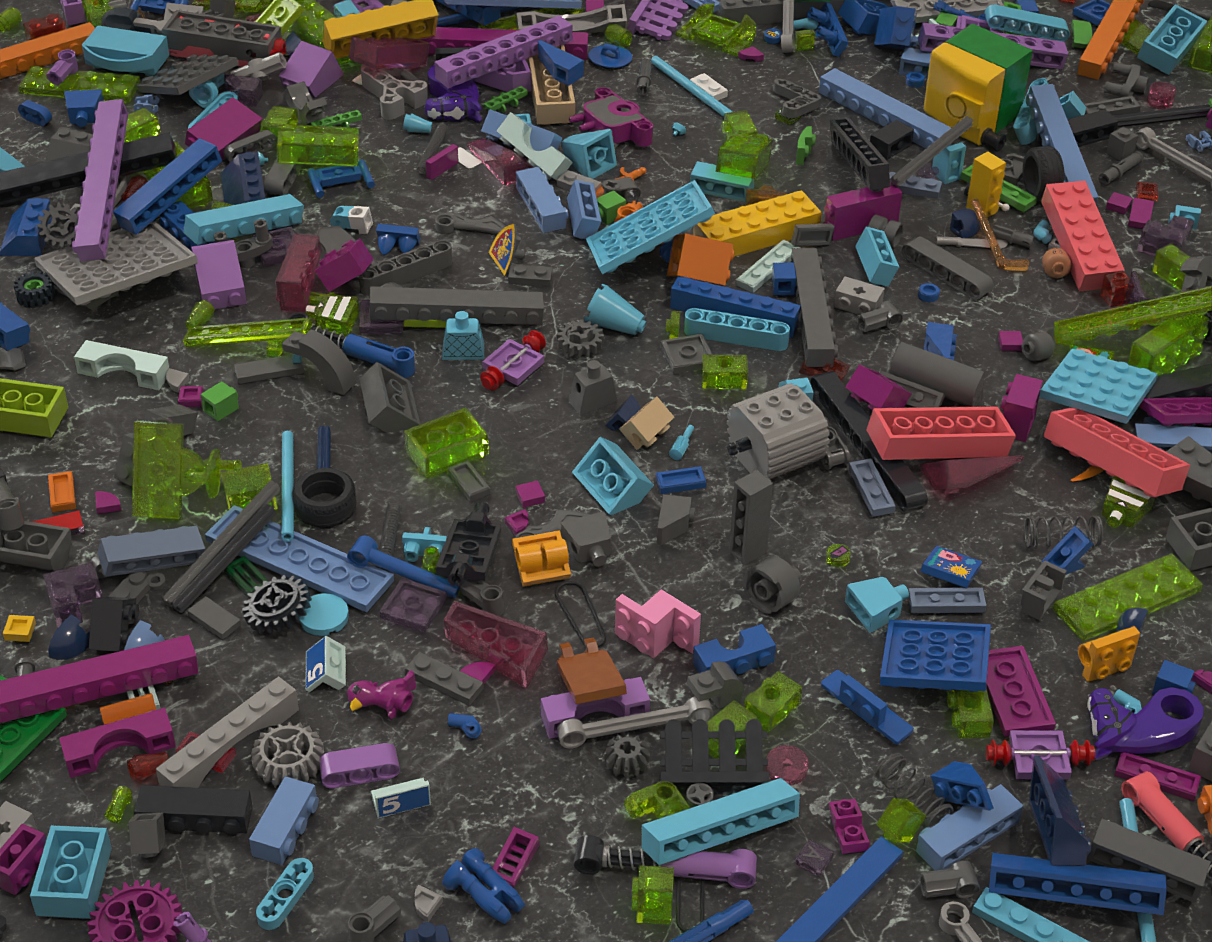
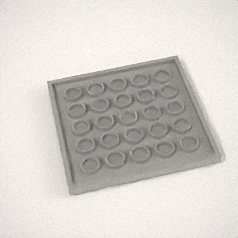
(128, 262)

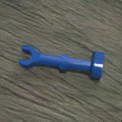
(942, 6)

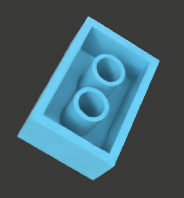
(71, 871)

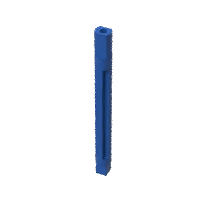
(716, 923)

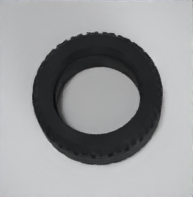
(1042, 167)
(324, 513)

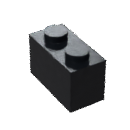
(892, 139)

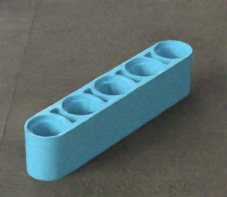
(1026, 23)
(1024, 124)
(737, 329)

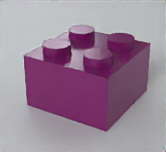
(343, 264)
(876, 389)
(1021, 404)

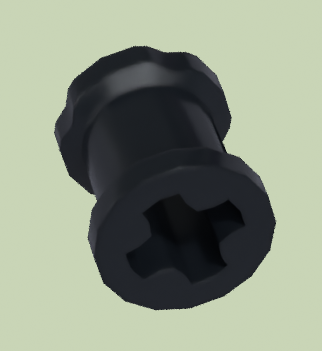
(993, 139)

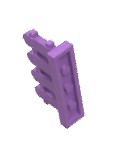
(657, 17)

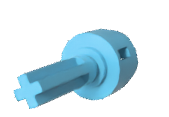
(207, 92)

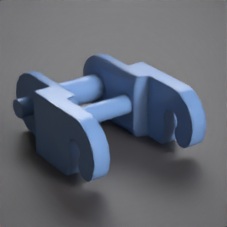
(146, 101)
(1195, 143)

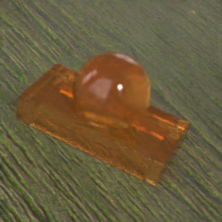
(764, 193)

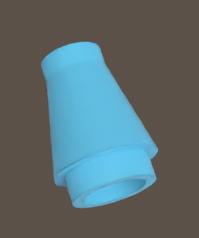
(416, 124)

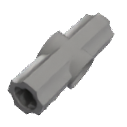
(261, 67)

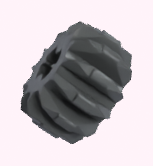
(627, 755)

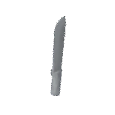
(958, 241)

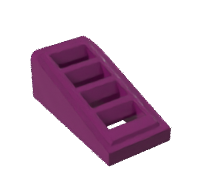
(524, 838)

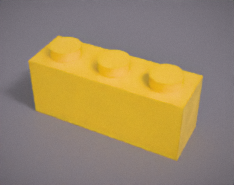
(986, 182)

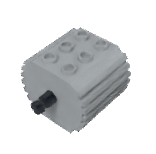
(777, 431)

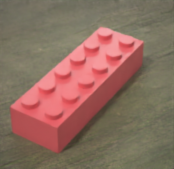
(1081, 233)
(940, 432)
(1116, 451)

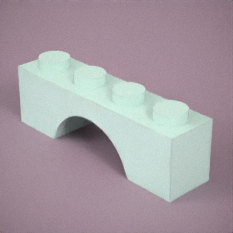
(517, 133)
(99, 358)

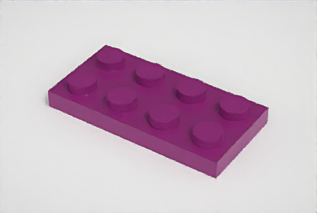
(1179, 410)
(1016, 692)

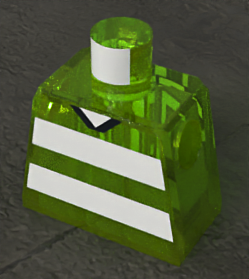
(335, 313)
(1125, 504)

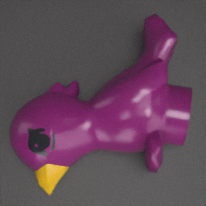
(390, 695)

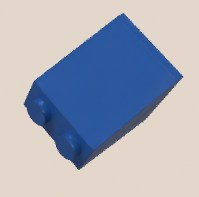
(896, 27)

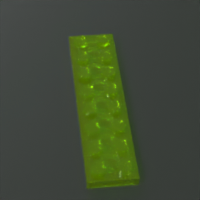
(1133, 316)

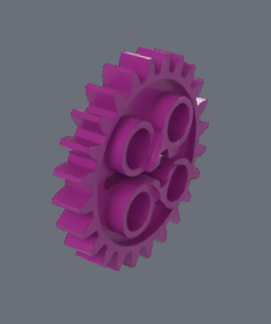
(160, 914)

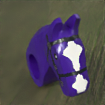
(454, 102)
(1149, 729)

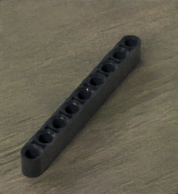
(853, 422)

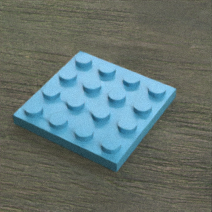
(1098, 385)

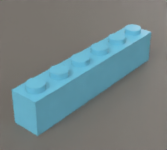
(240, 218)
(720, 821)

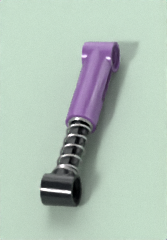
(735, 868)

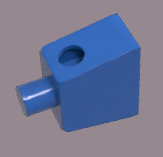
(82, 105)

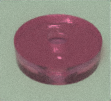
(791, 756)

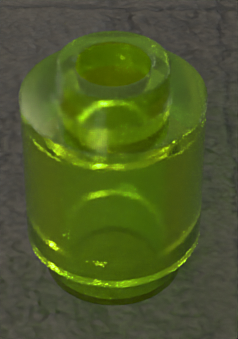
(9, 18)
(618, 35)

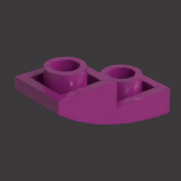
(848, 826)

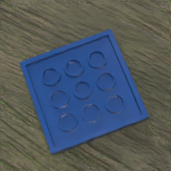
(936, 655)

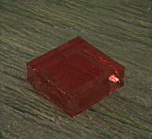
(1147, 191)

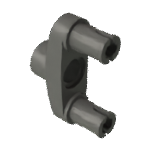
(1134, 83)
(251, 247)

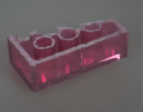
(389, 52)
(298, 272)
(494, 639)

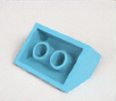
(612, 477)

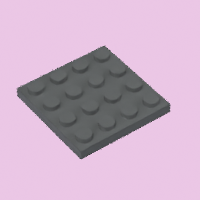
(187, 74)

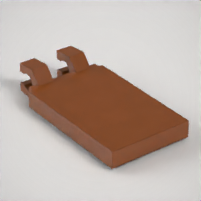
(590, 674)

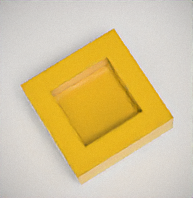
(19, 628)

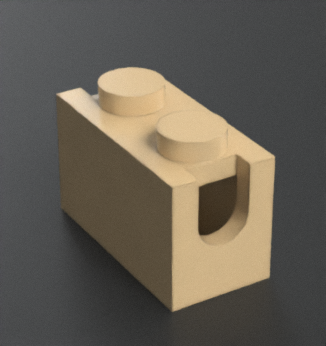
(646, 423)

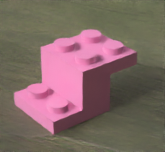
(657, 623)

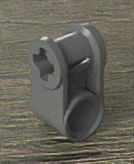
(624, 187)
(837, 452)

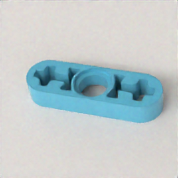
(285, 905)

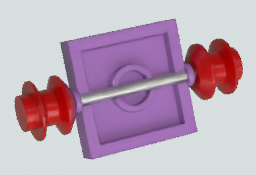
(513, 361)
(1047, 745)

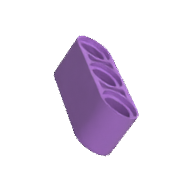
(359, 765)

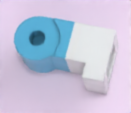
(353, 218)

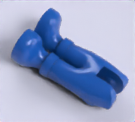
(489, 900)

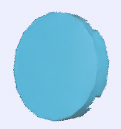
(325, 615)

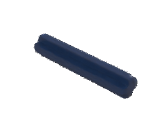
(324, 447)

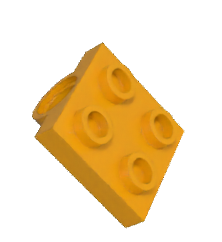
(541, 558)
(1108, 654)

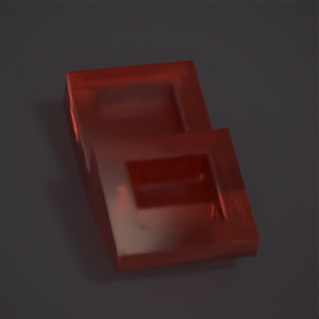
(839, 368)

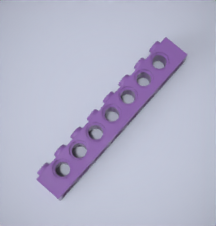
(502, 51)
(1045, 52)

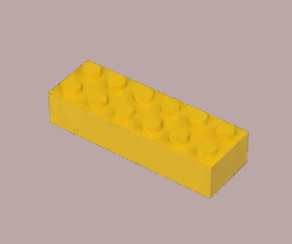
(403, 20)
(760, 223)

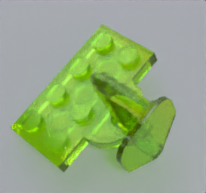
(163, 472)

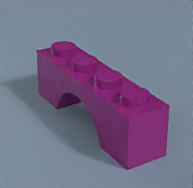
(86, 748)

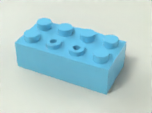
(125, 50)

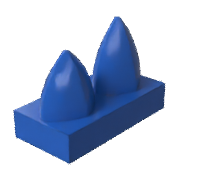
(390, 234)

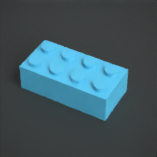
(1171, 39)

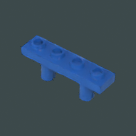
(829, 28)

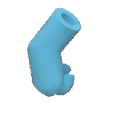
(1042, 233)
(1127, 701)

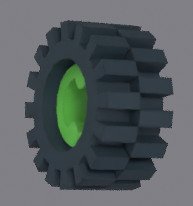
(34, 289)

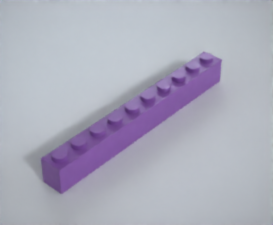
(100, 181)

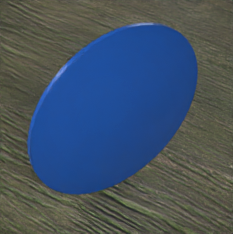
(610, 56)

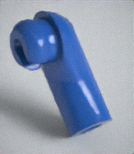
(467, 723)

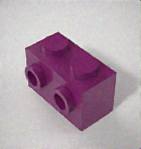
(20, 858)

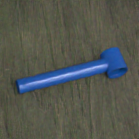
(366, 551)

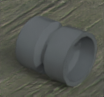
(892, 229)

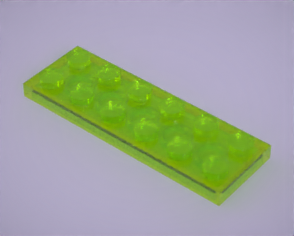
(112, 85)
(1145, 587)

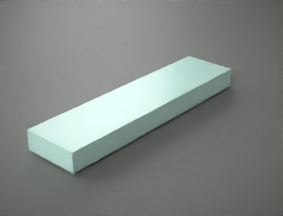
(762, 269)

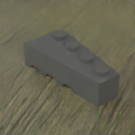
(1200, 472)

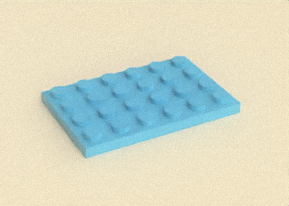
(649, 227)

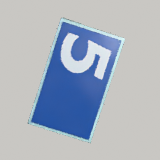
(326, 664)
(401, 797)

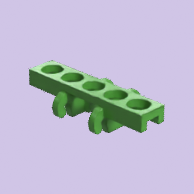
(510, 98)
(342, 119)

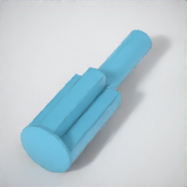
(681, 444)

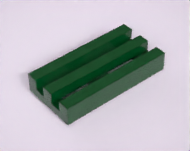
(238, 580)

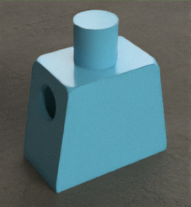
(875, 601)

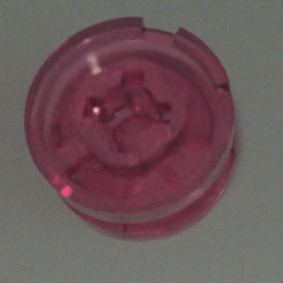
(1161, 96)

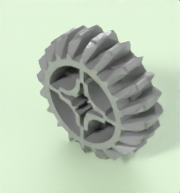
(286, 746)

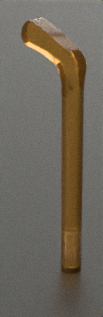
(1002, 262)

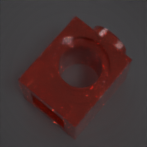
(1114, 288)

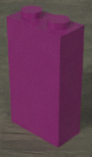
(225, 126)
(854, 209)

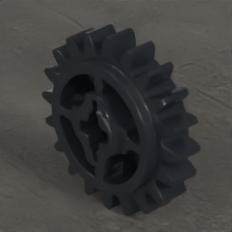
(277, 604)

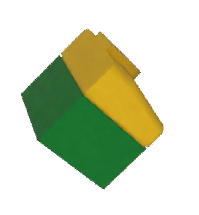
(977, 78)

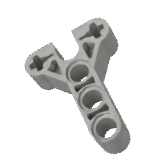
(394, 92)

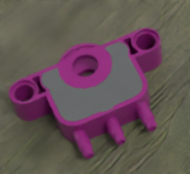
(606, 114)

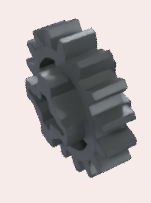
(53, 229)
(580, 338)

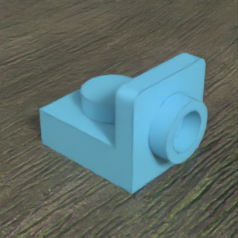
(1187, 212)

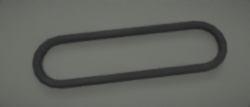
(678, 901)

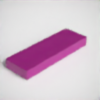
(1169, 778)

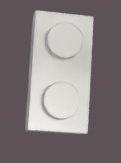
(710, 86)

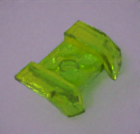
(721, 31)

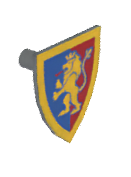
(505, 248)

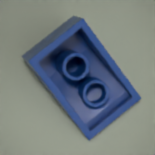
(861, 15)

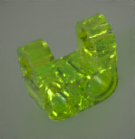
(660, 798)

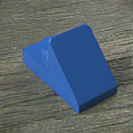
(1070, 550)

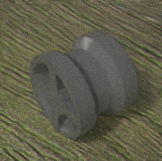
(699, 792)

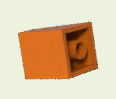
(700, 259)

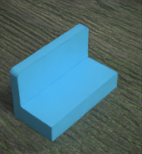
(950, 162)

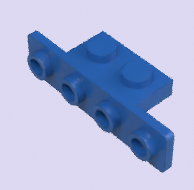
(867, 706)

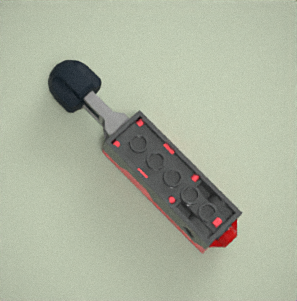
(204, 34)

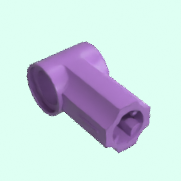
(63, 67)

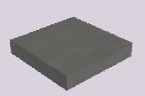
(685, 352)

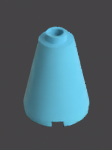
(614, 312)

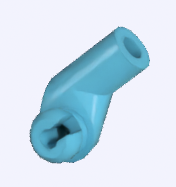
(806, 23)

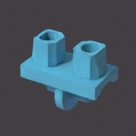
(416, 543)

